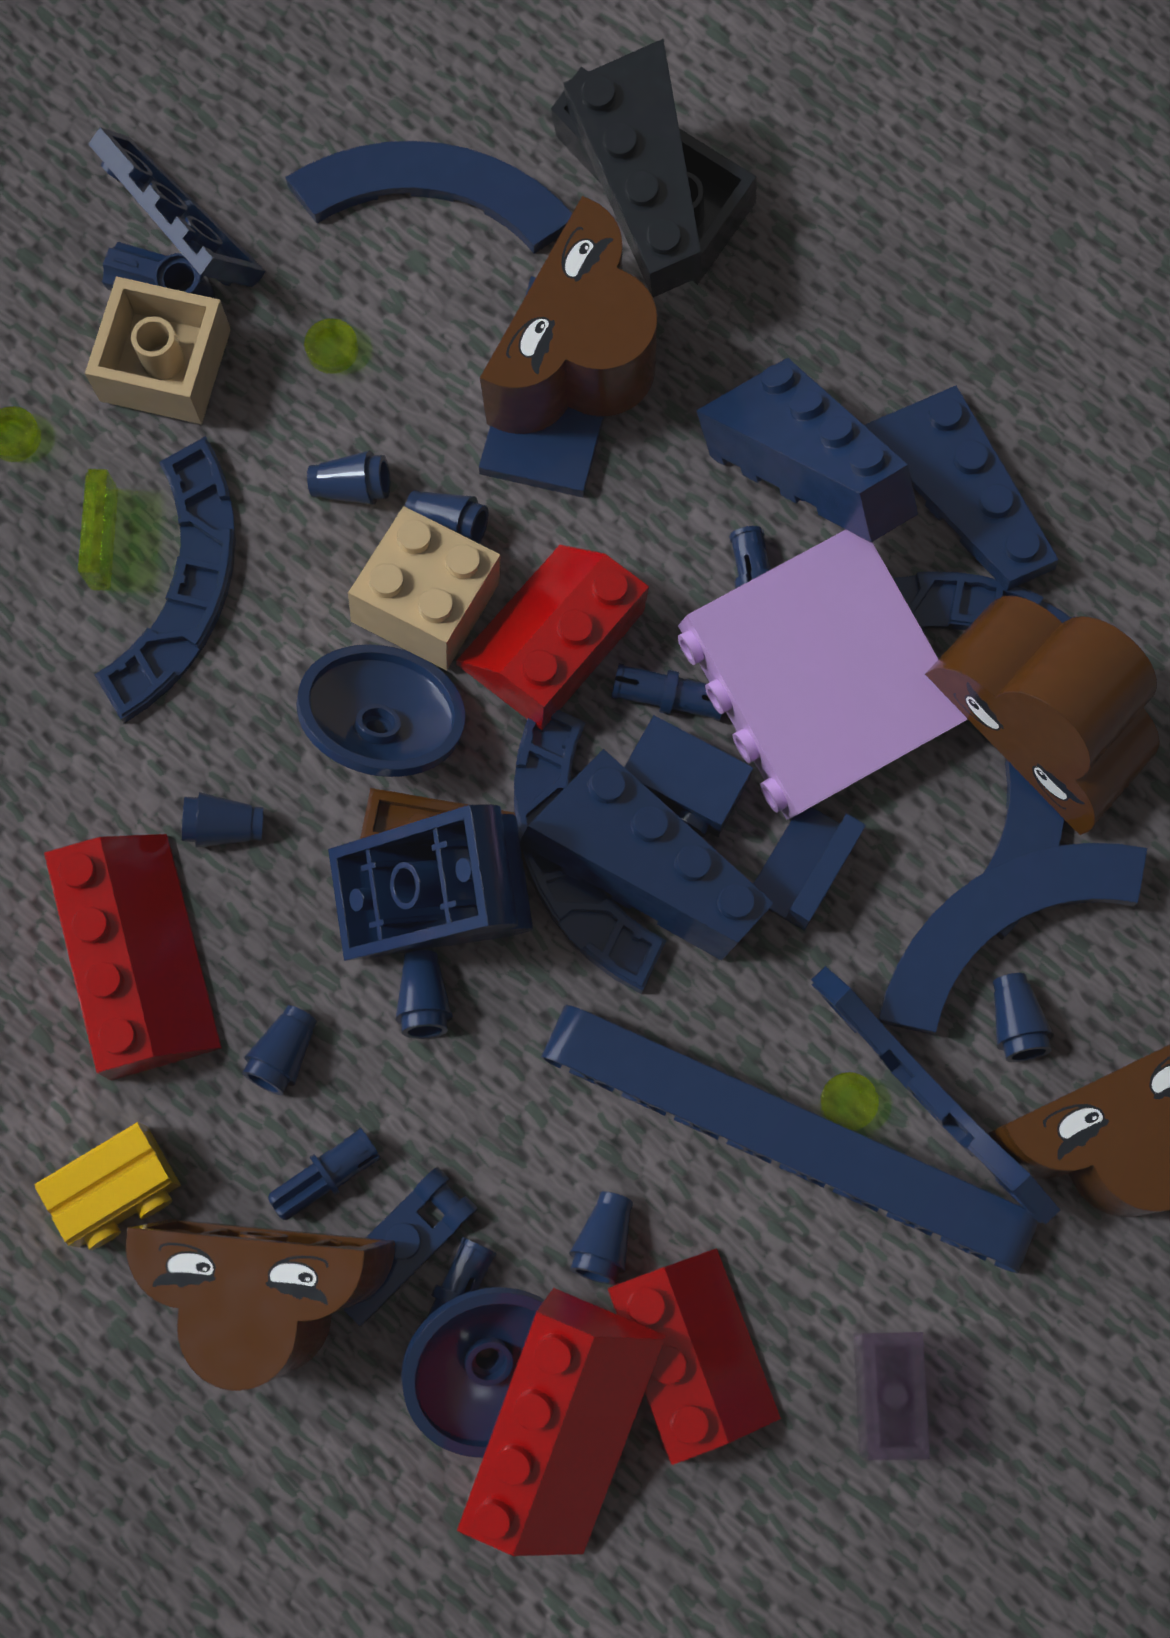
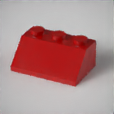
(555, 631)
(707, 1373)

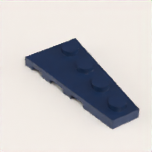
(175, 212)
(967, 485)

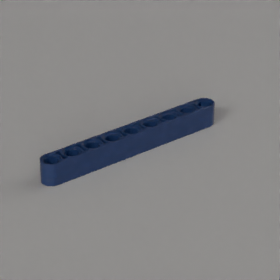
(792, 1136)

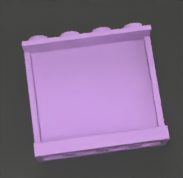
(819, 671)

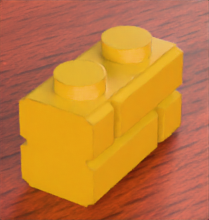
(107, 1187)

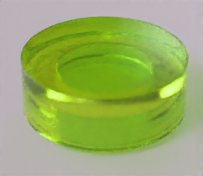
(331, 346)
(18, 434)
(849, 1101)

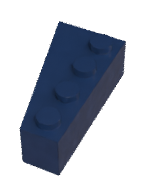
(811, 449)
(646, 857)

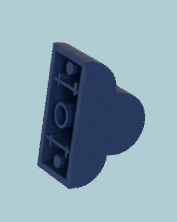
(431, 884)

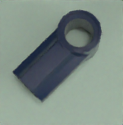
(154, 269)

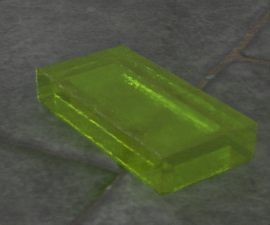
(98, 529)

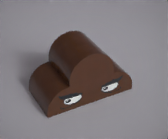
(577, 336)
(1055, 702)
(1105, 1137)
(252, 1295)

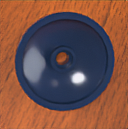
(380, 710)
(444, 1382)

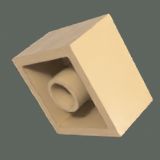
(158, 350)
(424, 587)

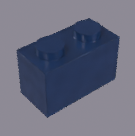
(689, 775)

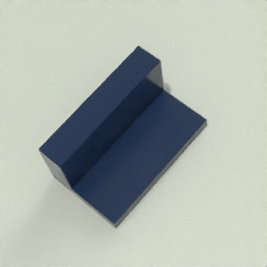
(807, 863)

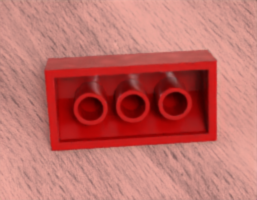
(132, 953)
(560, 1429)

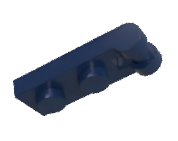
(414, 1236)

